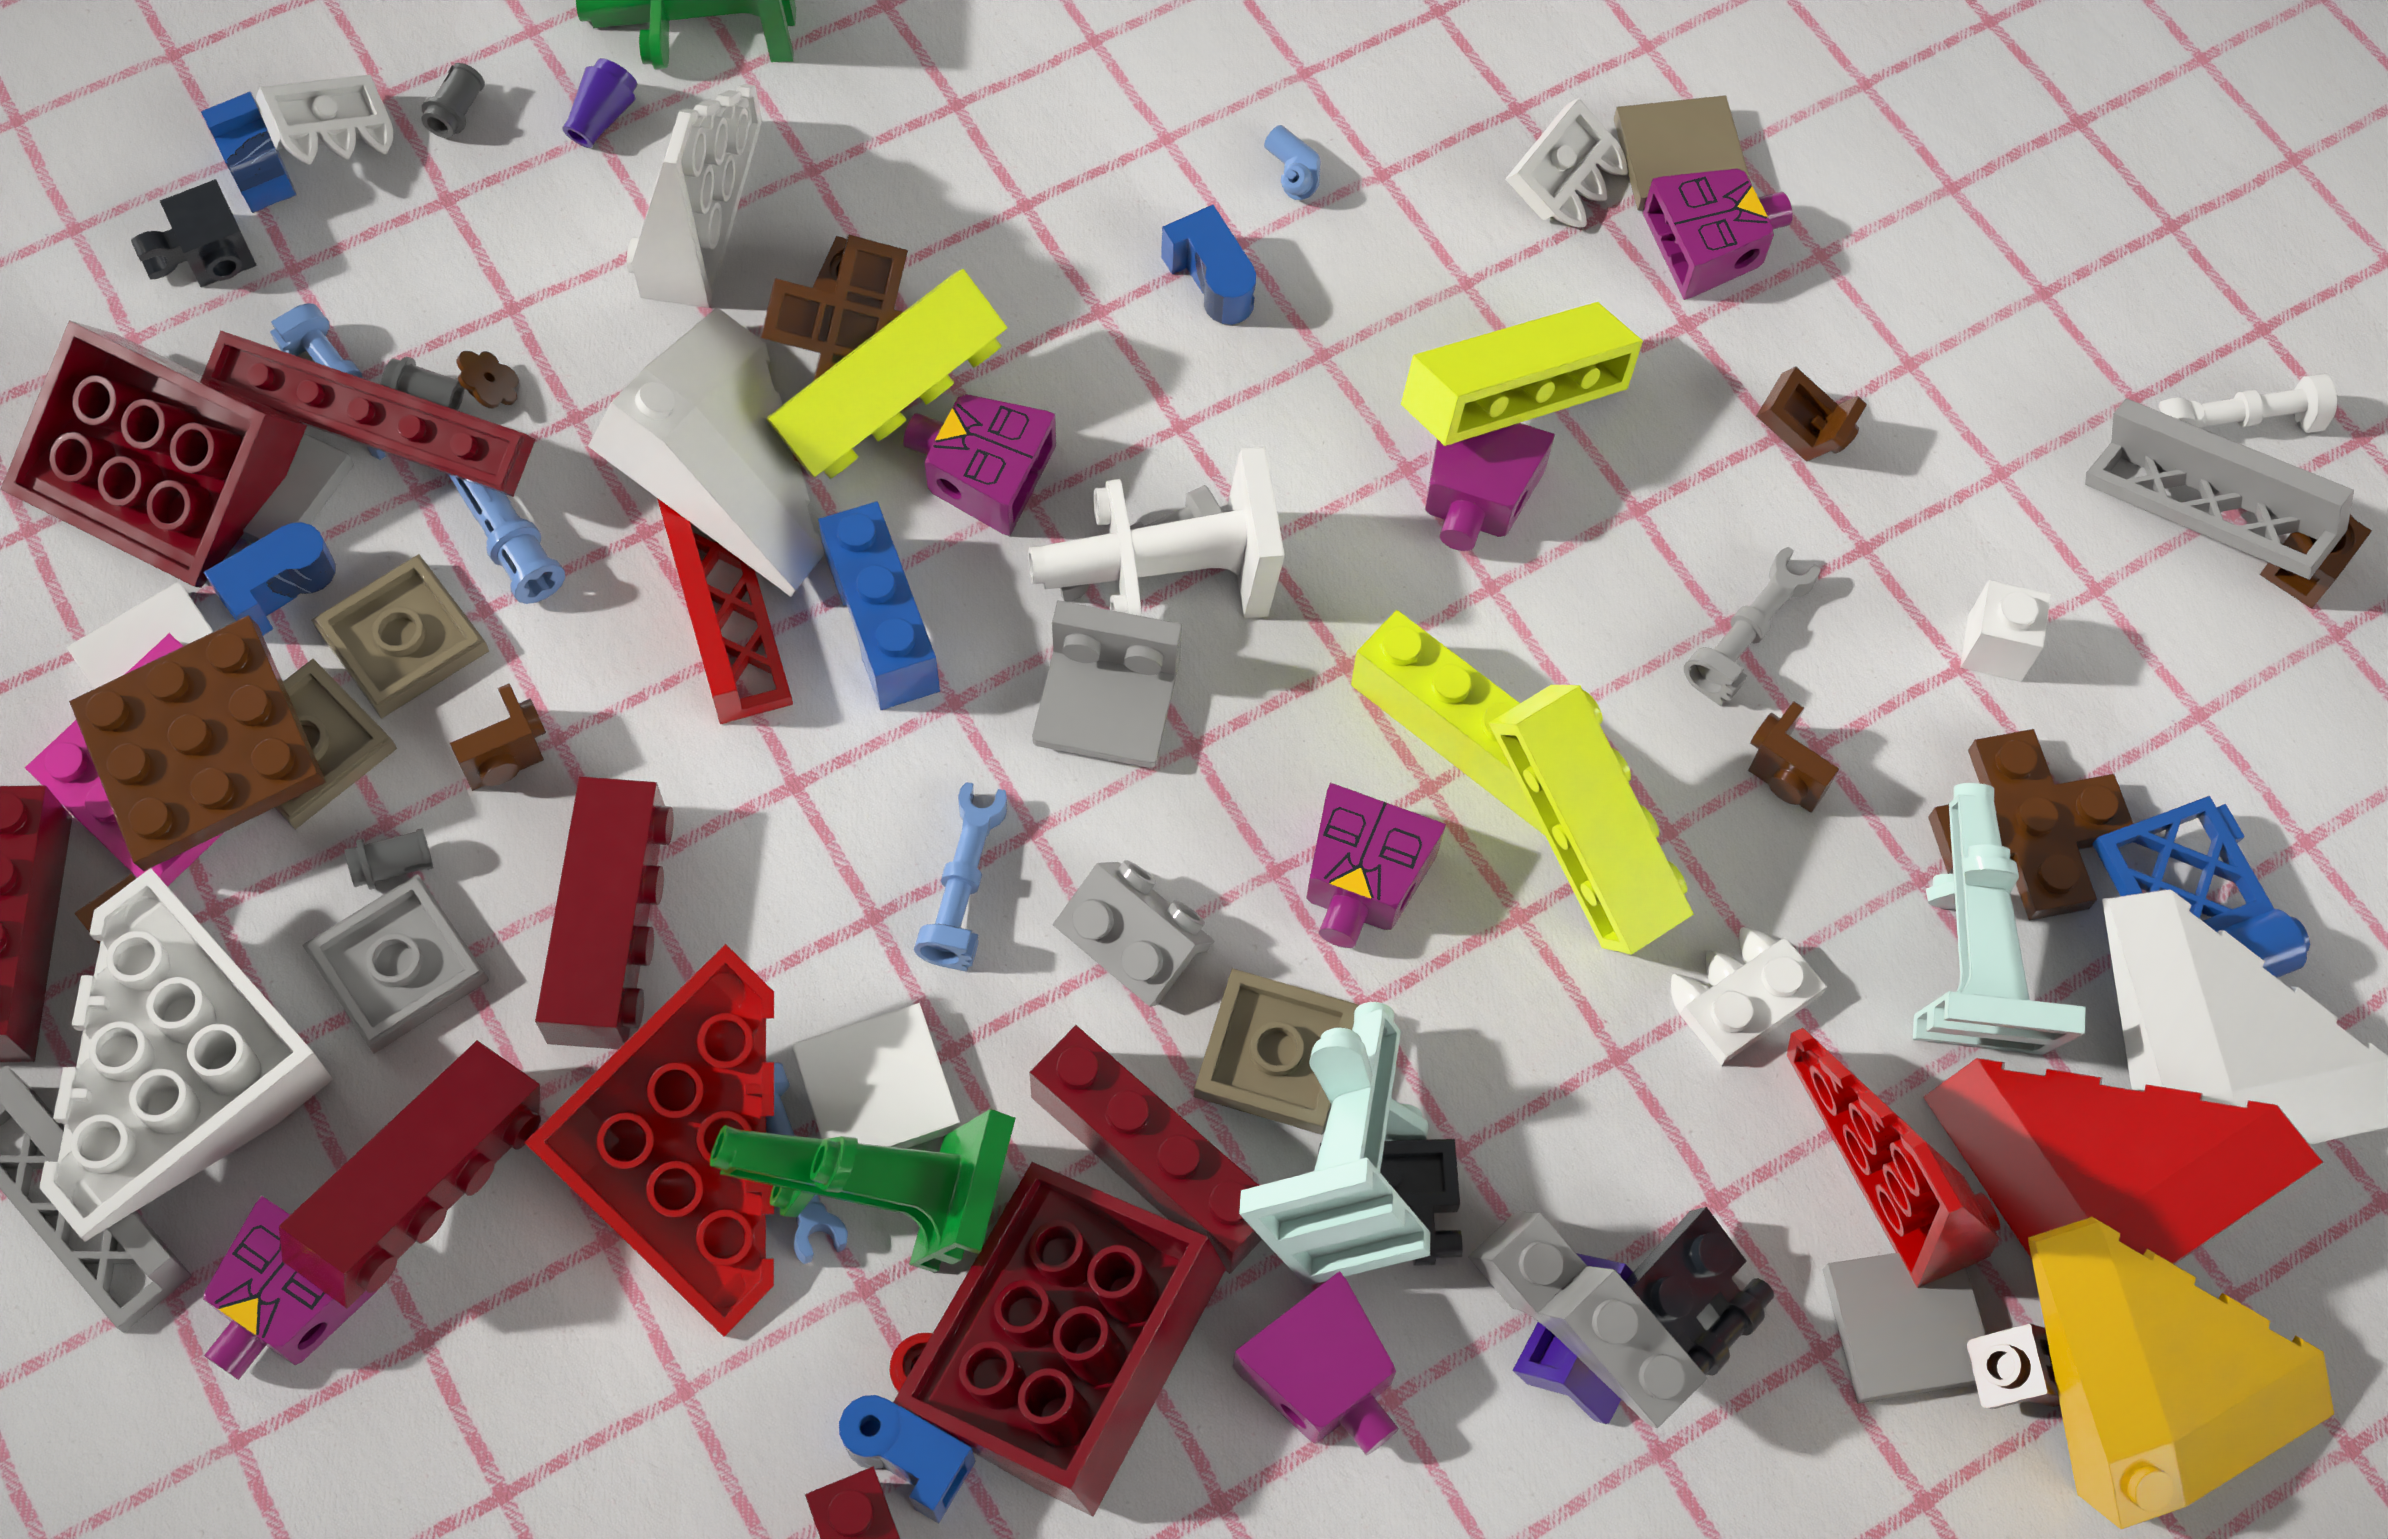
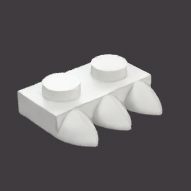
(327, 114)
(1567, 164)
(1748, 997)

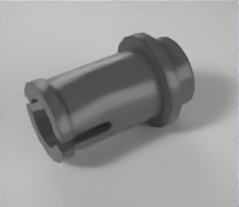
(446, 110)
(422, 383)
(388, 858)

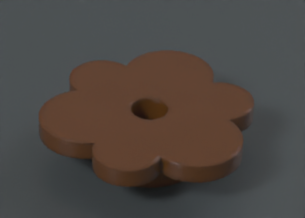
(487, 379)

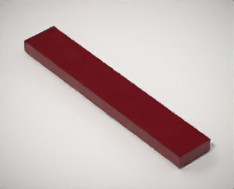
(372, 414)

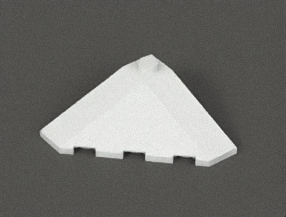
(696, 199)
(703, 446)
(2221, 1025)
(170, 1062)

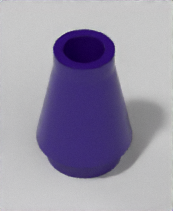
(600, 99)

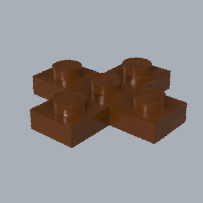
(843, 319)
(2041, 821)

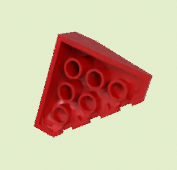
(645, 1134)
(2139, 1161)
(1908, 1184)

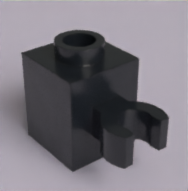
(200, 234)

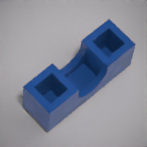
(880, 605)

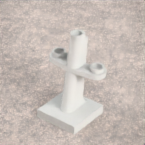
(1239, 540)

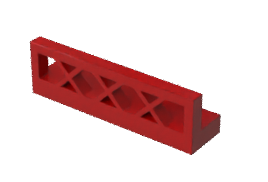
(708, 624)

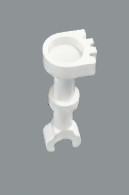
(2311, 402)

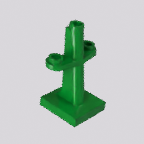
(654, 42)
(941, 1191)

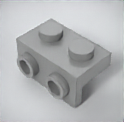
(1133, 929)

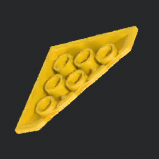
(2162, 1379)

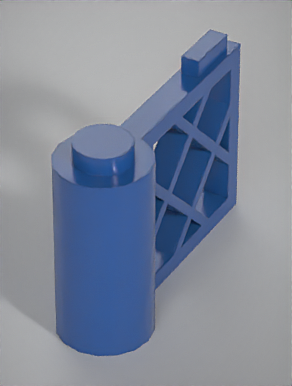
(2256, 925)

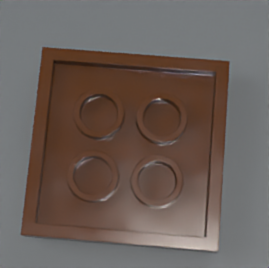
(196, 743)

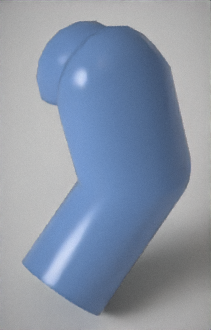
(1301, 163)

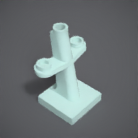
(1992, 996)
(1346, 1210)

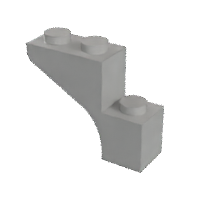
(1589, 1314)

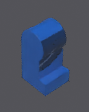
(249, 152)
(1214, 261)
(273, 572)
(909, 1447)

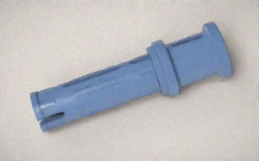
(512, 543)

